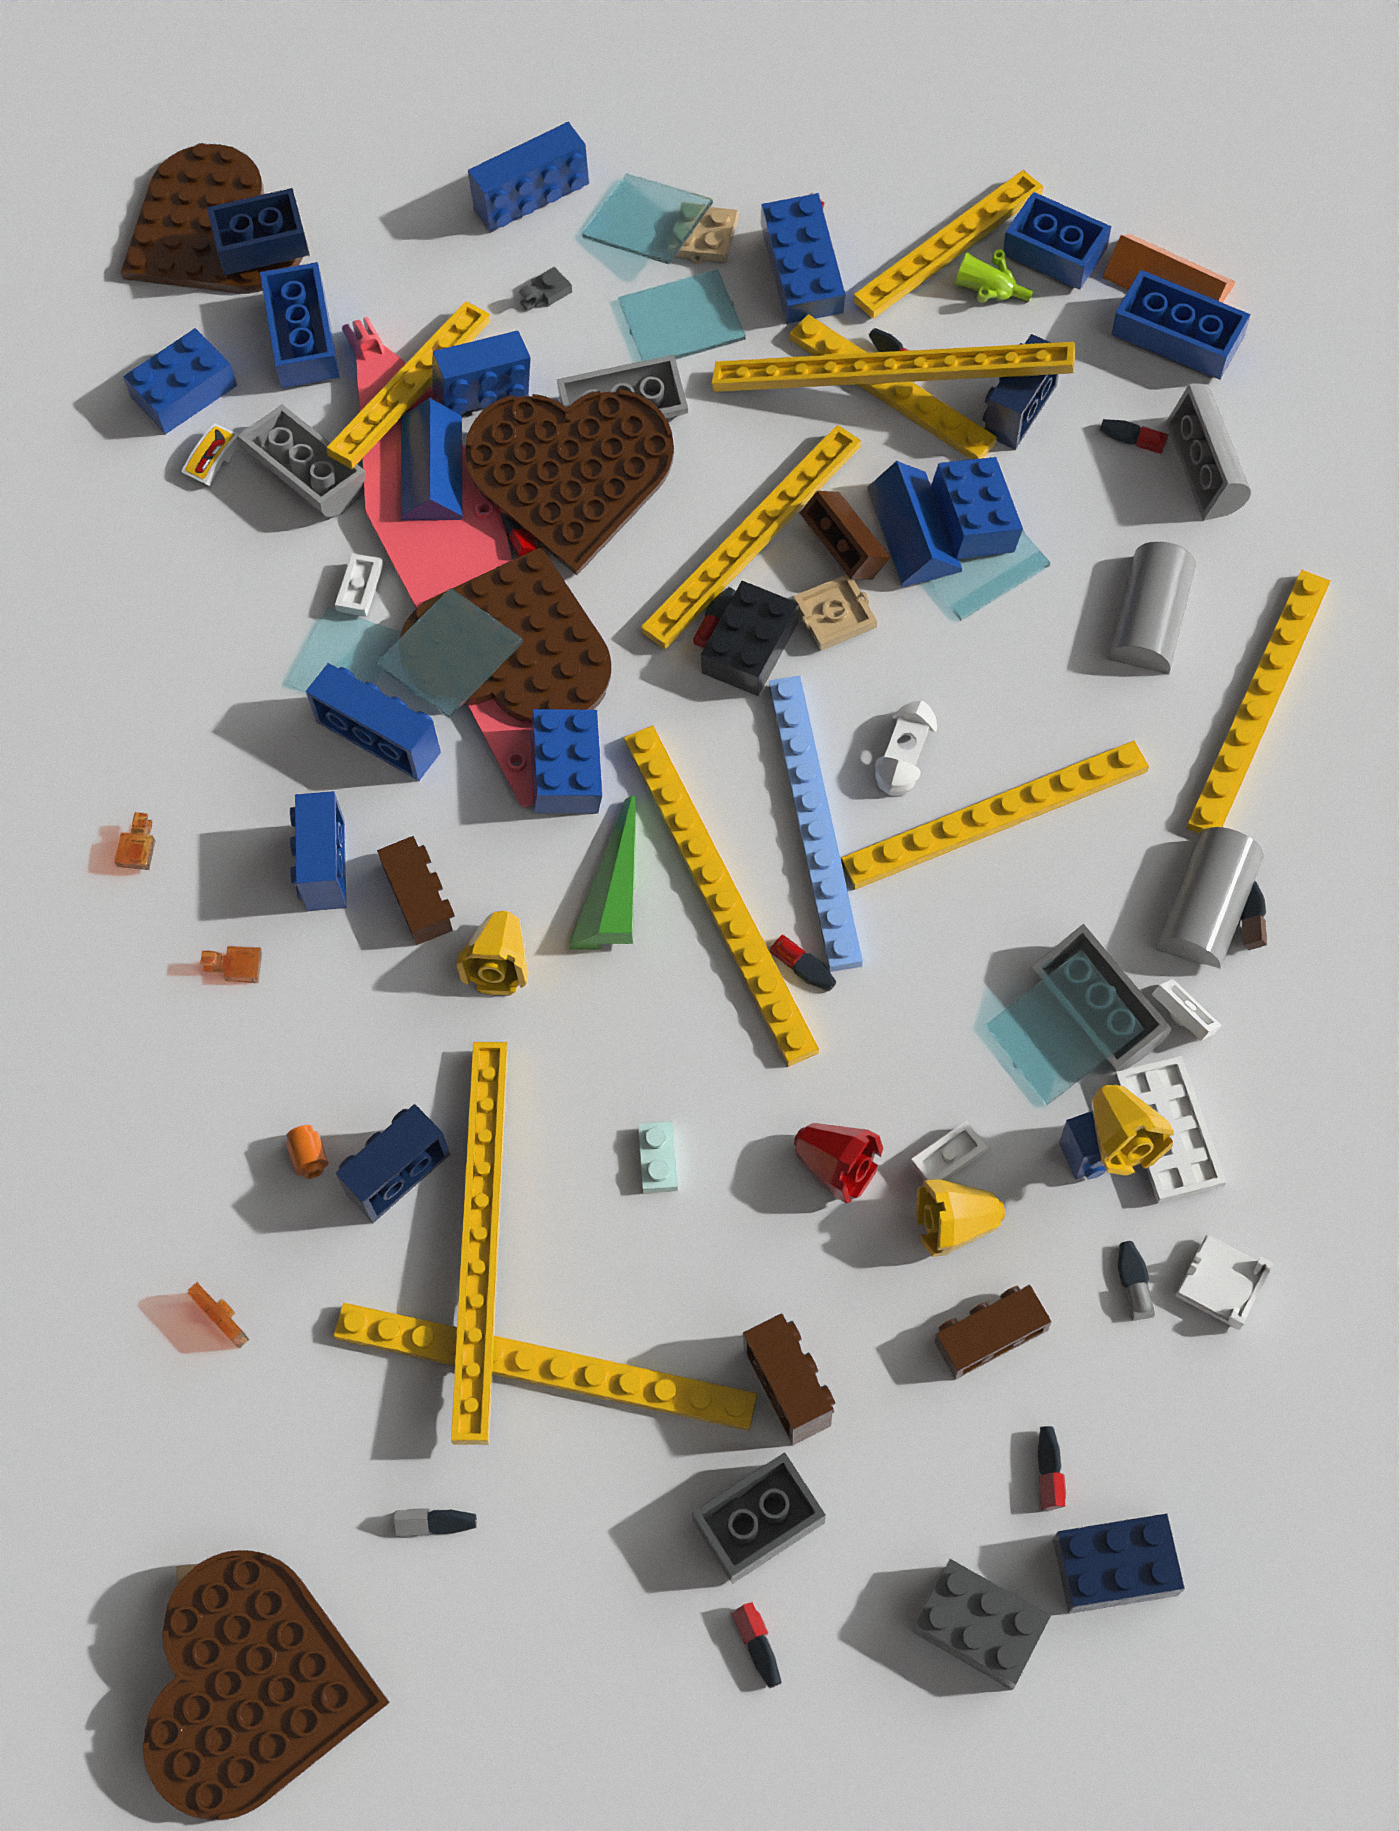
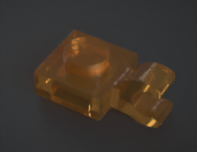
(137, 847)
(238, 964)

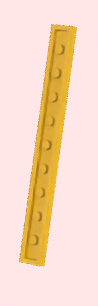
(750, 537)
(1259, 703)
(994, 815)

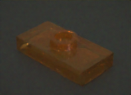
(219, 1313)

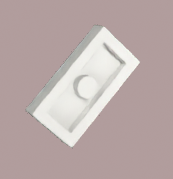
(359, 584)
(1186, 1010)
(949, 1153)

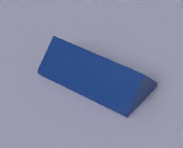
(431, 463)
(912, 525)

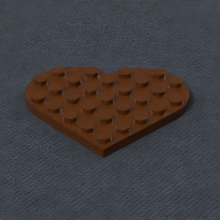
(174, 231)
(571, 470)
(561, 654)
(255, 1687)

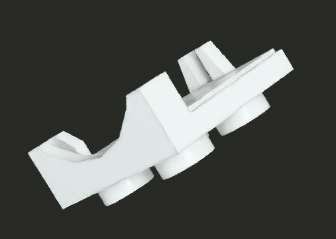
(1223, 1281)

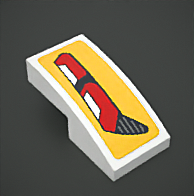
(209, 453)

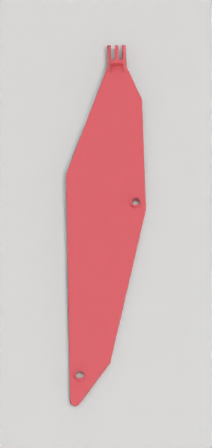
(436, 553)

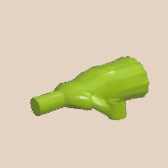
(989, 280)

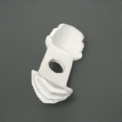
(897, 769)

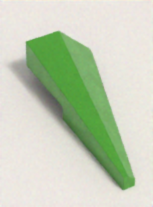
(610, 901)

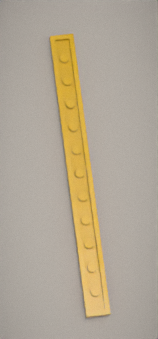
(895, 366)
(721, 897)
(480, 1246)
(553, 1368)

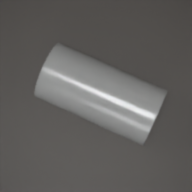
(652, 378)
(1207, 453)
(301, 461)
(1153, 606)
(1211, 896)
(1154, 1024)

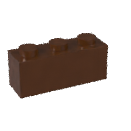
(844, 535)
(416, 889)
(991, 1330)

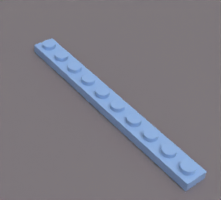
(815, 824)

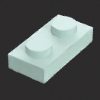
(657, 1157)

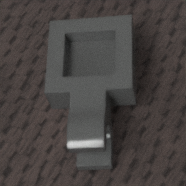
(546, 287)

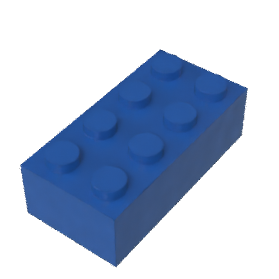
(529, 176)
(802, 258)
(1180, 324)
(299, 325)
(374, 721)

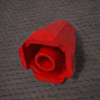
(839, 1157)

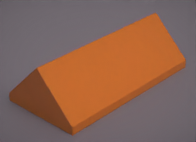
(1137, 254)

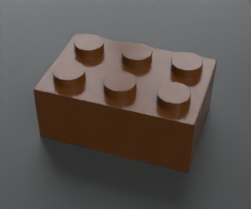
(789, 1378)

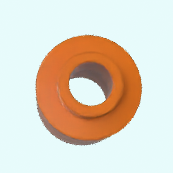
(306, 1151)

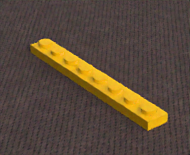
(946, 245)
(404, 388)
(902, 396)

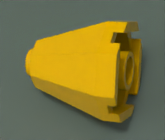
(495, 956)
(1128, 1130)
(955, 1215)

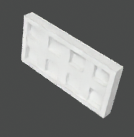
(1192, 1161)

